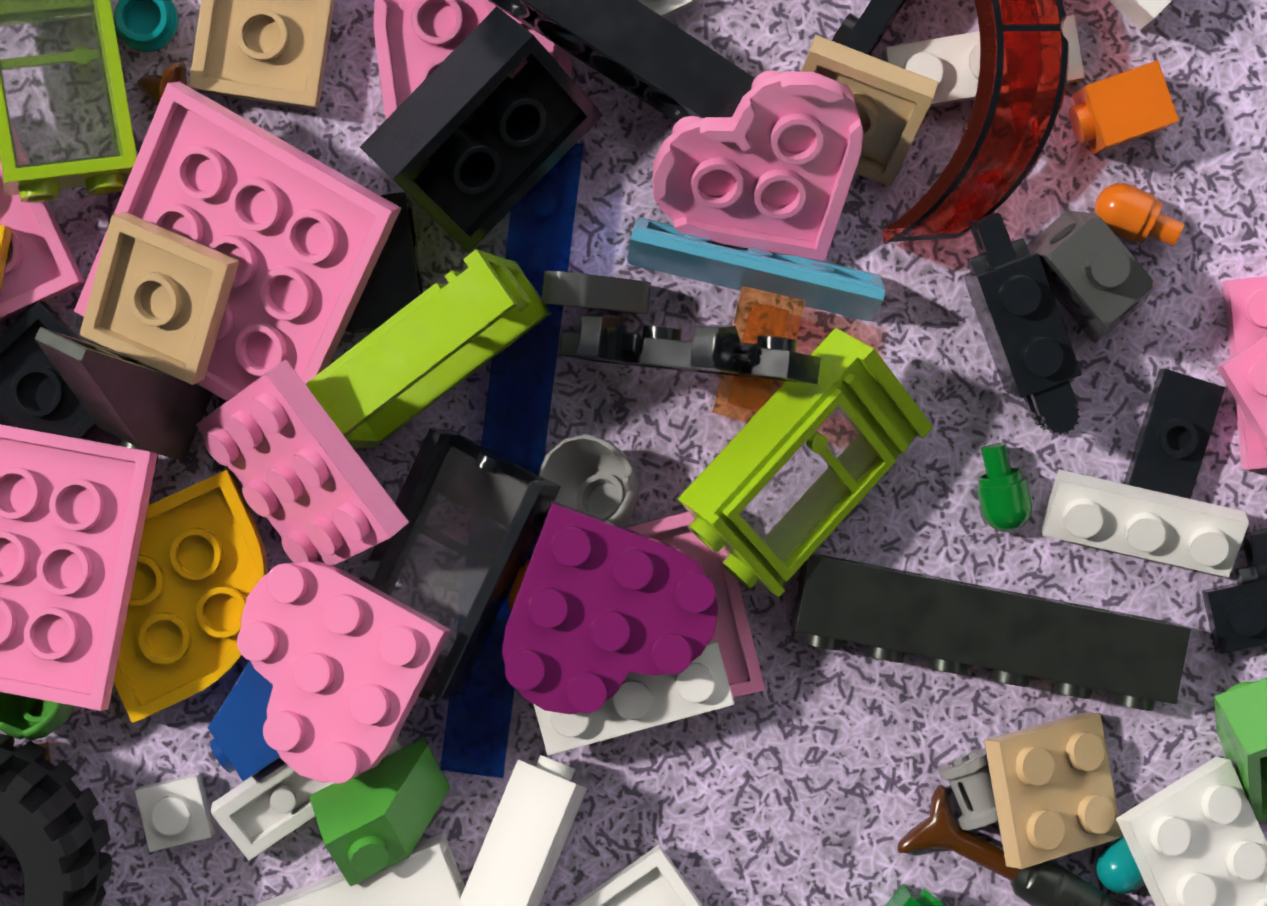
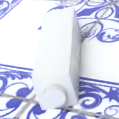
(525, 836)
(422, 879)

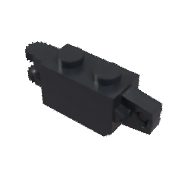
(1022, 325)

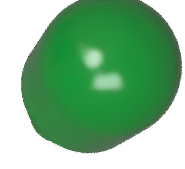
(1003, 491)

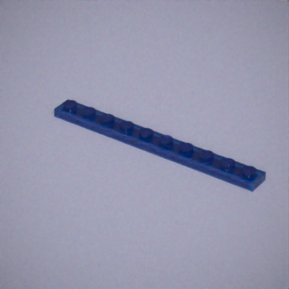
(518, 430)

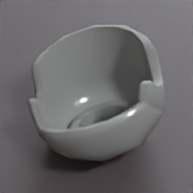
(593, 477)

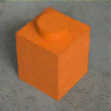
(1122, 108)

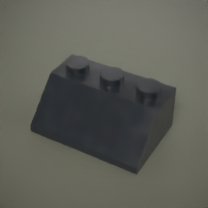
(482, 129)

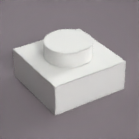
(175, 812)

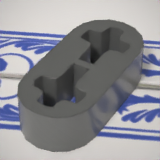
(595, 292)

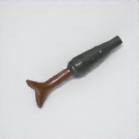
(1037, 885)

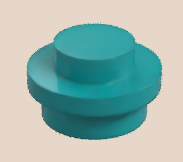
(146, 23)

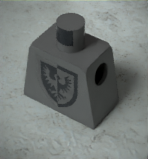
(1091, 272)

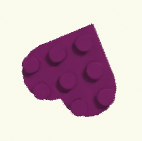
(601, 608)

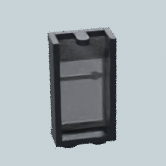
(462, 545)

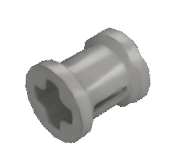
(972, 788)

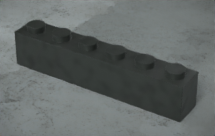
(990, 629)

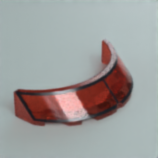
(1010, 121)

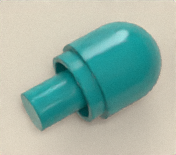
(1118, 868)

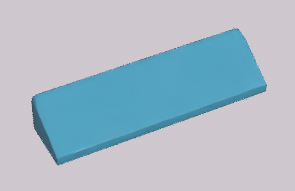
(817, 282)

